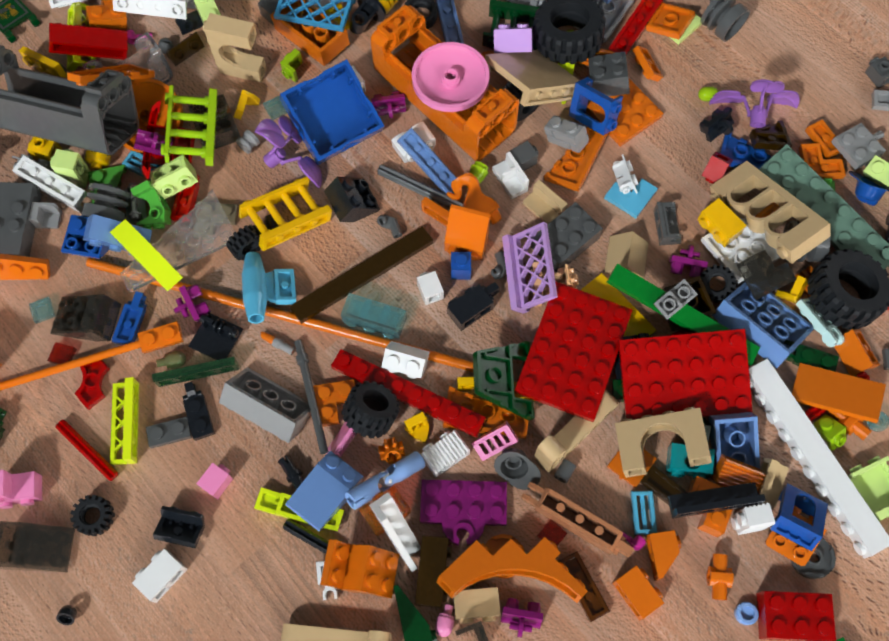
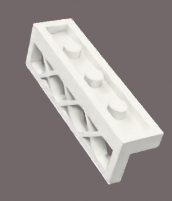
(50, 183)
(396, 528)

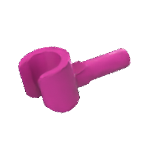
(131, 36)
(637, 543)

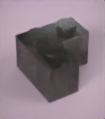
(763, 276)

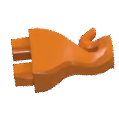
(474, 198)

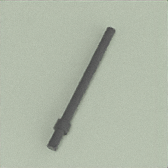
(303, 360)

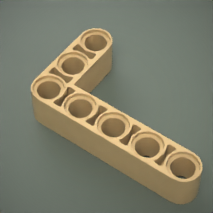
(555, 449)
(295, 632)

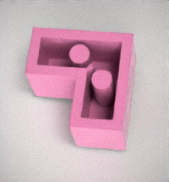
(19, 489)

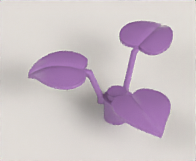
(759, 113)
(272, 133)

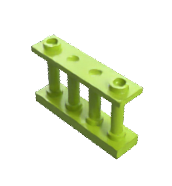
(206, 135)

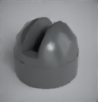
(164, 44)

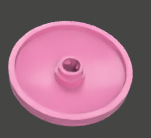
(450, 77)

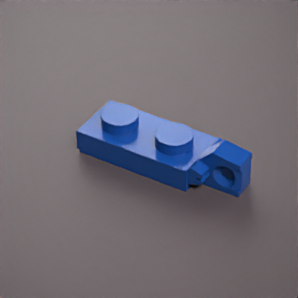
(130, 320)

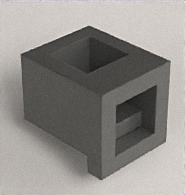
(878, 71)

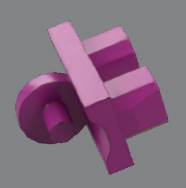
(389, 104)
(149, 142)
(678, 262)
(189, 294)
(521, 619)

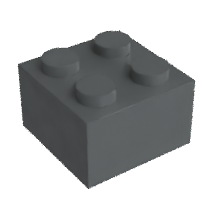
(609, 73)

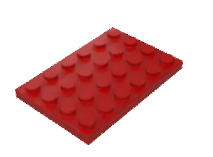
(573, 352)
(686, 372)

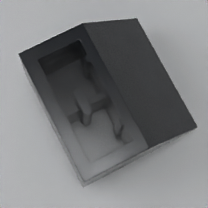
(351, 199)

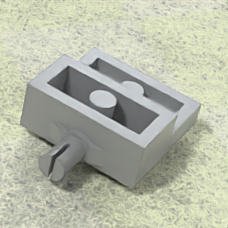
(859, 145)

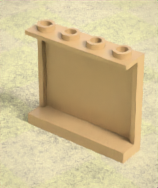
(534, 75)

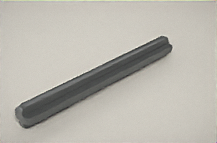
(417, 186)

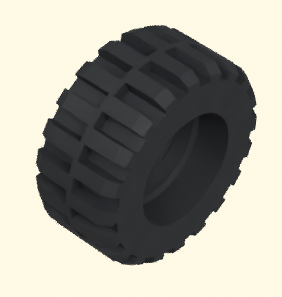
(565, 45)
(837, 304)

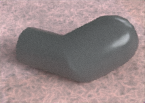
(500, 269)

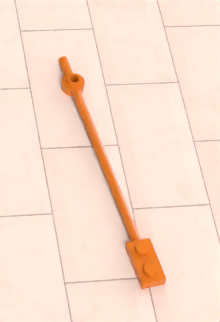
(148, 341)

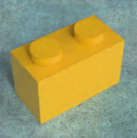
(721, 222)

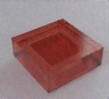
(61, 353)
(552, 532)

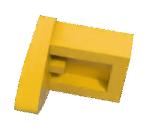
(245, 98)
(796, 291)
(418, 427)

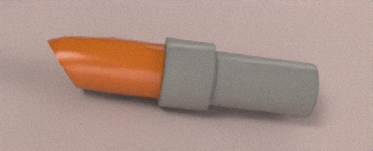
(277, 343)

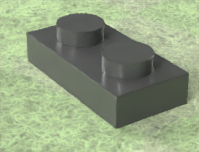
(168, 432)

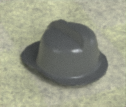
(517, 468)

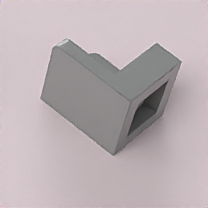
(45, 215)

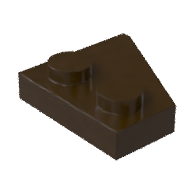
(770, 137)

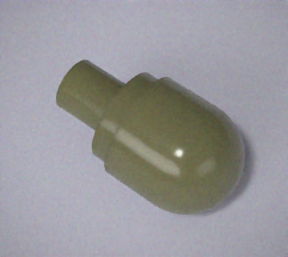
(172, 360)

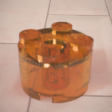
(370, 517)

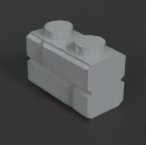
(566, 134)

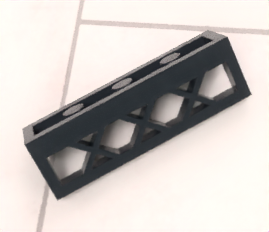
(714, 500)

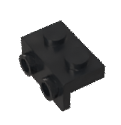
(179, 527)

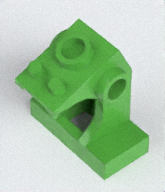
(156, 202)

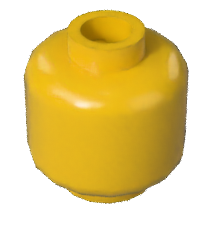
(97, 159)

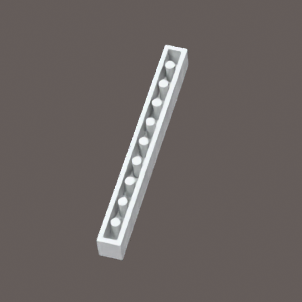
(817, 461)

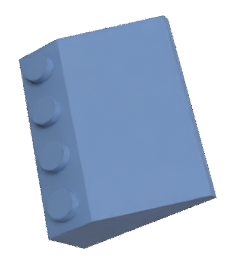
(765, 322)

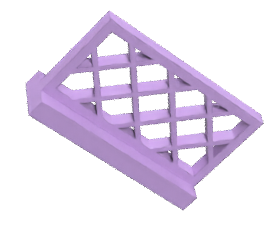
(517, 271)

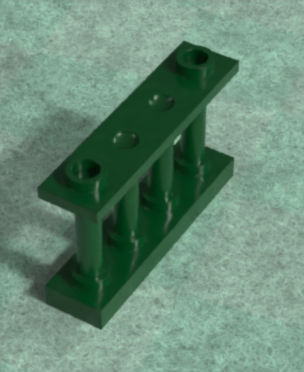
(510, 11)

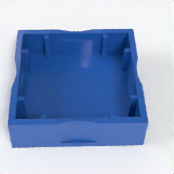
(331, 112)

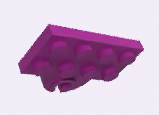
(463, 506)

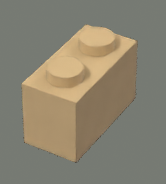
(477, 604)

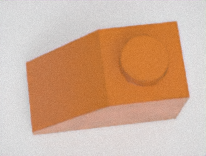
(662, 550)

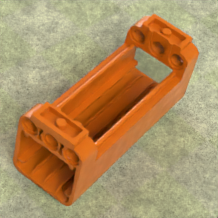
(474, 129)

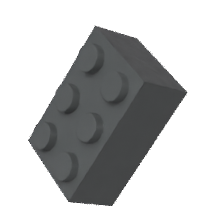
(570, 235)

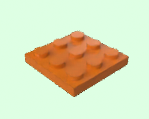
(635, 116)

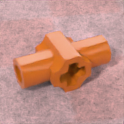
(852, 425)
(720, 577)

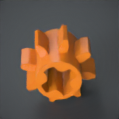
(391, 450)

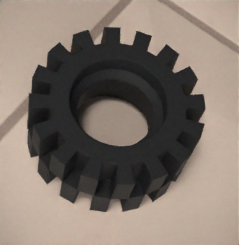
(244, 241)
(723, 272)
(80, 512)

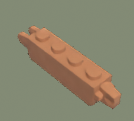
(578, 521)

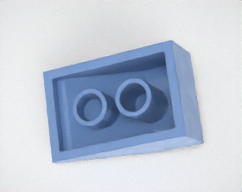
(735, 437)
(324, 491)

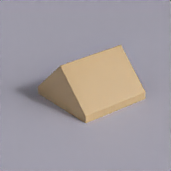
(628, 251)

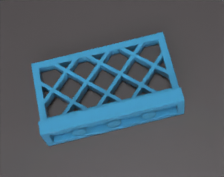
(306, 20)

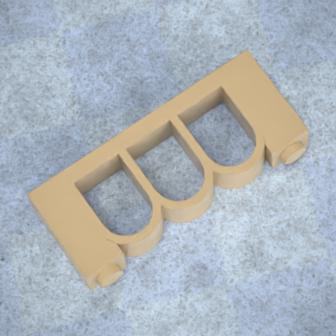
(789, 245)

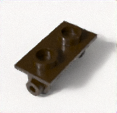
(185, 49)

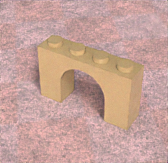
(226, 32)
(685, 423)

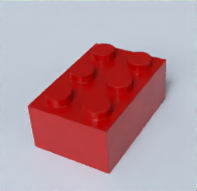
(795, 616)

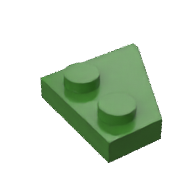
(107, 176)

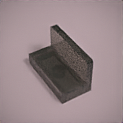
(476, 628)

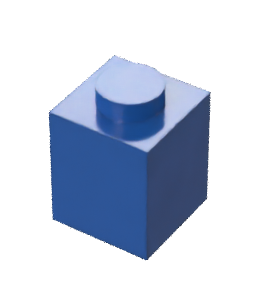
(460, 265)

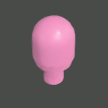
(445, 622)

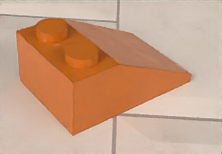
(467, 231)

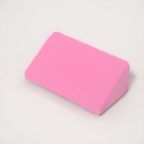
(341, 440)

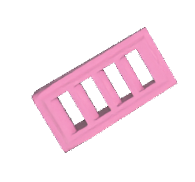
(498, 447)

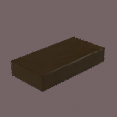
(661, 484)

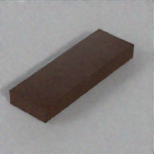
(592, 601)

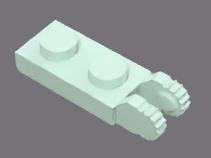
(830, 333)

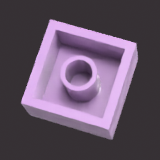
(513, 39)

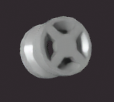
(247, 141)

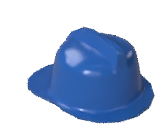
(867, 190)

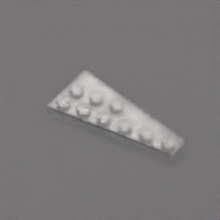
(186, 241)

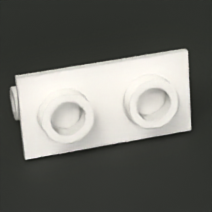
(627, 181)

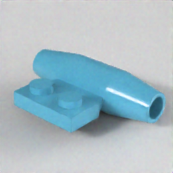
(261, 287)

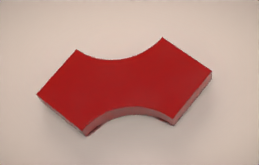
(91, 387)

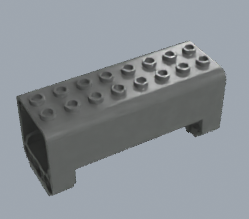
(58, 110)

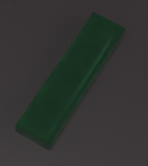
(195, 372)

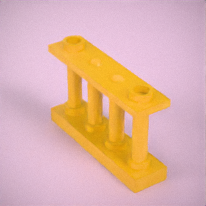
(285, 230)

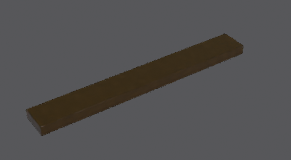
(361, 275)

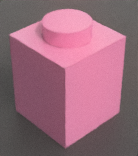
(215, 480)

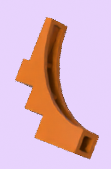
(510, 559)

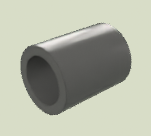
(565, 471)

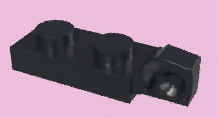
(197, 413)

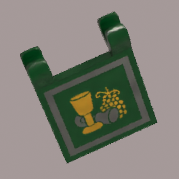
(12, 14)

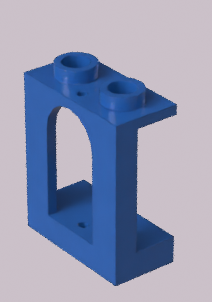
(582, 94)
(793, 527)

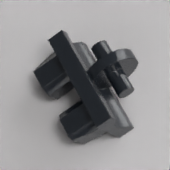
(720, 123)

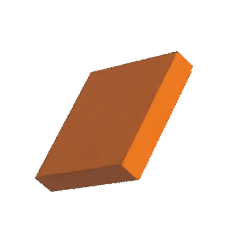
(670, 21)

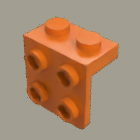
(789, 548)

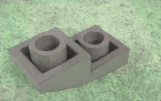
(675, 299)

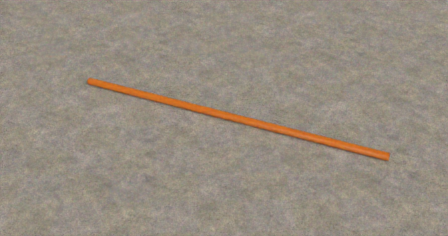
(290, 317)

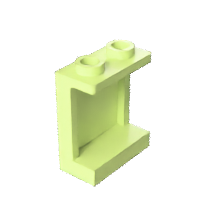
(873, 485)

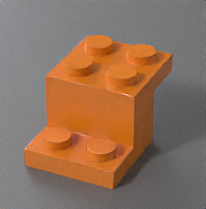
(360, 569)

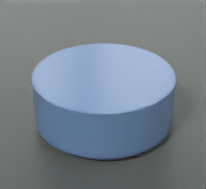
(746, 613)

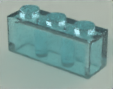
(373, 316)

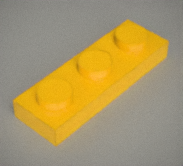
(42, 62)

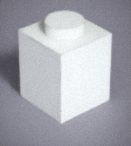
(430, 287)

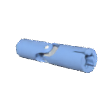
(394, 474)

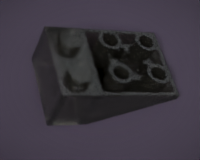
(226, 129)
(86, 317)
(35, 547)

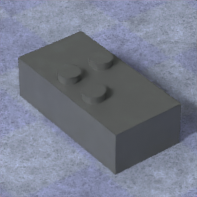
(15, 207)

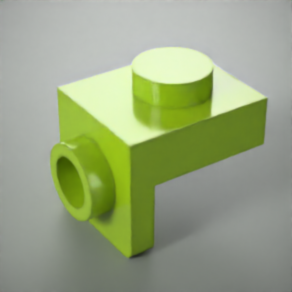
(290, 64)
(831, 431)

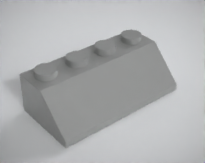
(266, 404)

